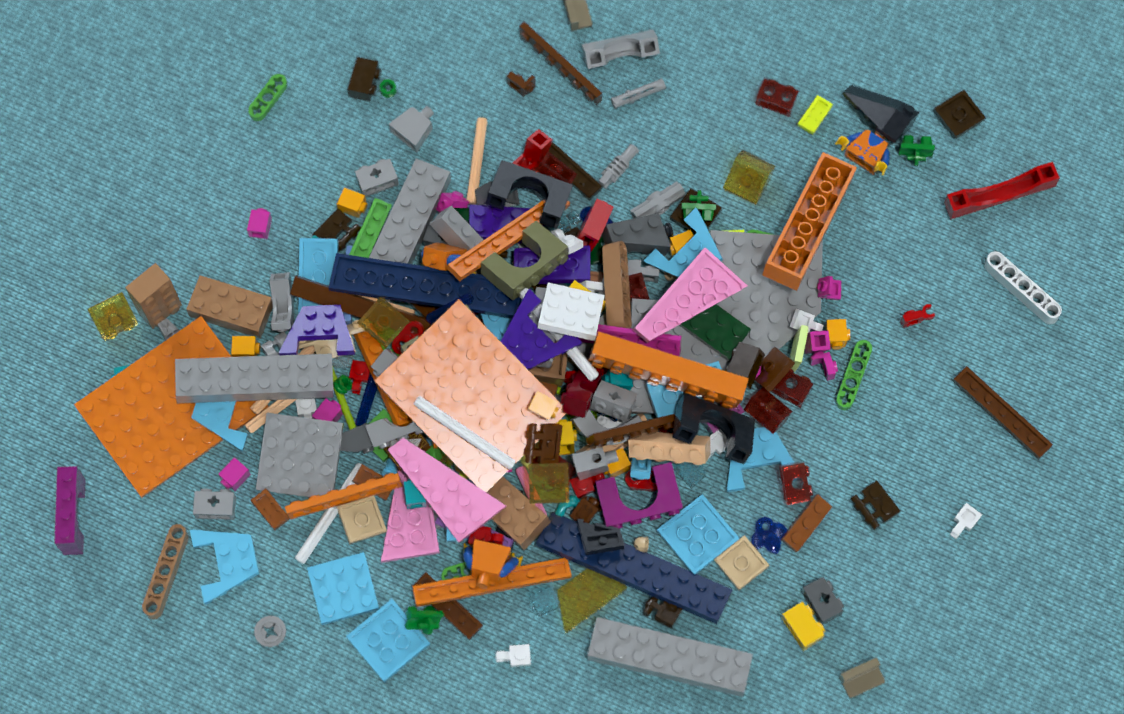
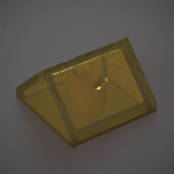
(383, 322)

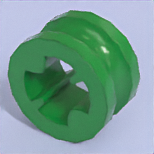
(383, 84)
(342, 384)

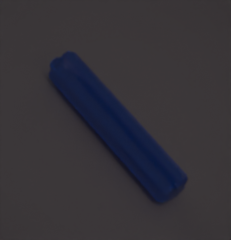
(436, 314)
(366, 403)

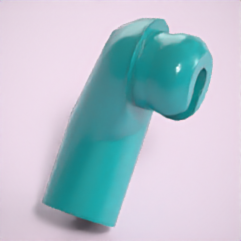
(562, 507)

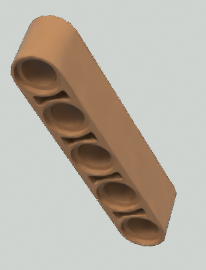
(616, 285)
(167, 580)

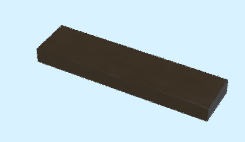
(583, 181)

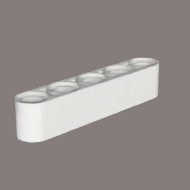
(1019, 278)

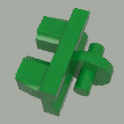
(916, 152)
(707, 209)
(423, 620)

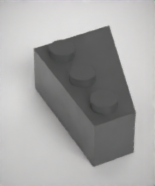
(639, 234)

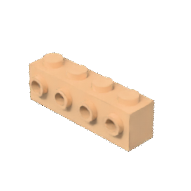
(663, 447)

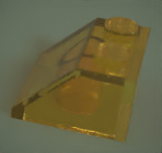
(749, 177)
(113, 316)
(549, 483)

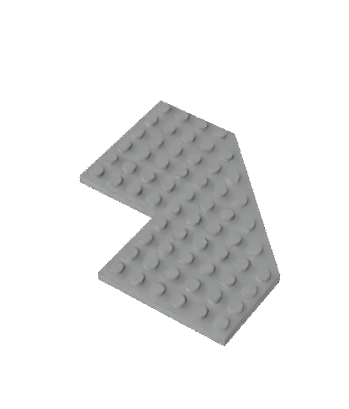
(761, 306)

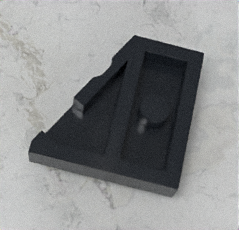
(599, 538)

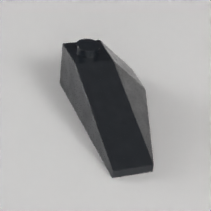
(888, 114)

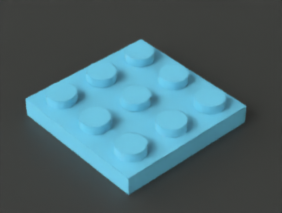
(697, 534)
(343, 588)
(386, 642)

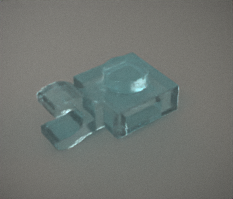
(567, 220)

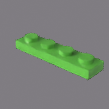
(371, 228)

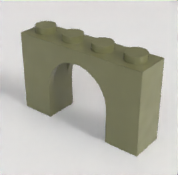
(513, 279)

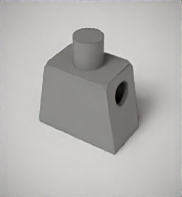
(413, 127)
(586, 465)

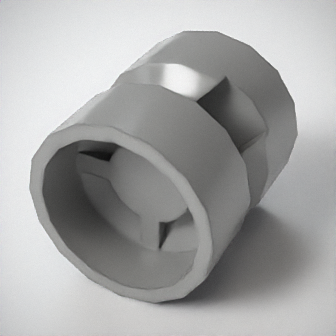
(268, 347)

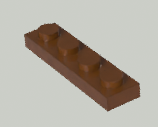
(455, 613)

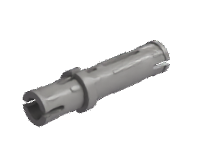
(618, 100)

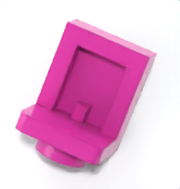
(453, 199)
(829, 288)
(829, 366)

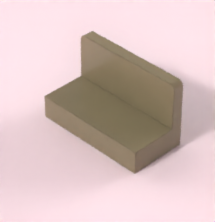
(577, 14)
(862, 678)

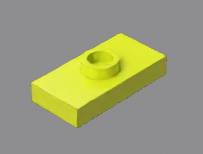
(815, 115)

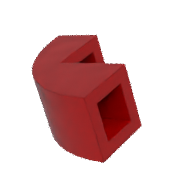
(535, 148)

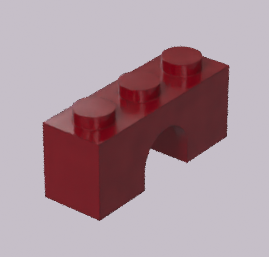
(579, 394)

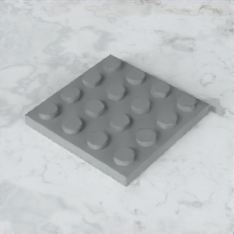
(299, 455)

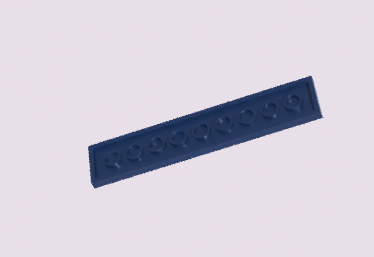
(417, 285)
(639, 571)

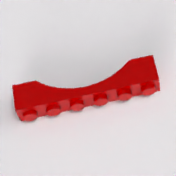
(1028, 183)

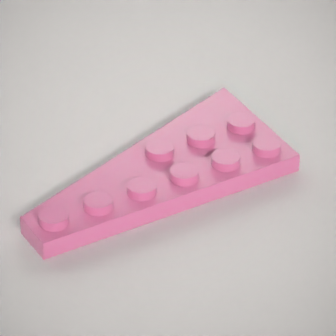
(694, 291)
(452, 497)
(409, 531)

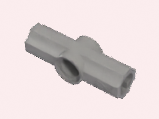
(659, 201)

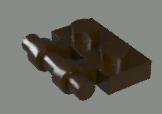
(335, 225)
(880, 503)
(666, 613)

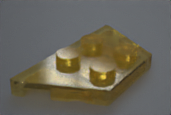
(586, 596)

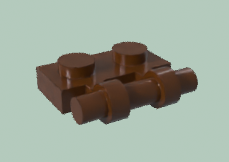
(548, 445)

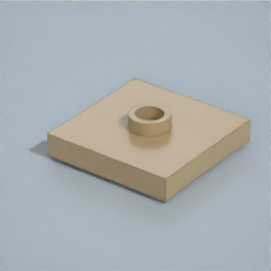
(361, 519)
(741, 563)

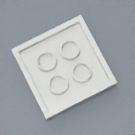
(571, 311)

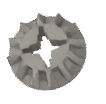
(269, 622)

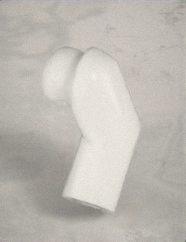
(607, 422)

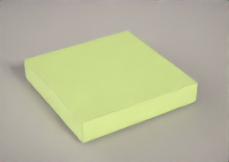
(798, 346)

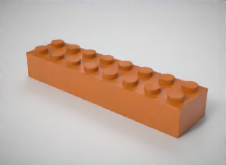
(809, 221)
(667, 370)

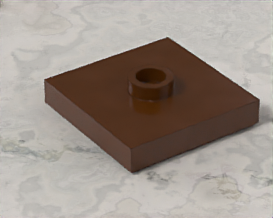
(773, 369)

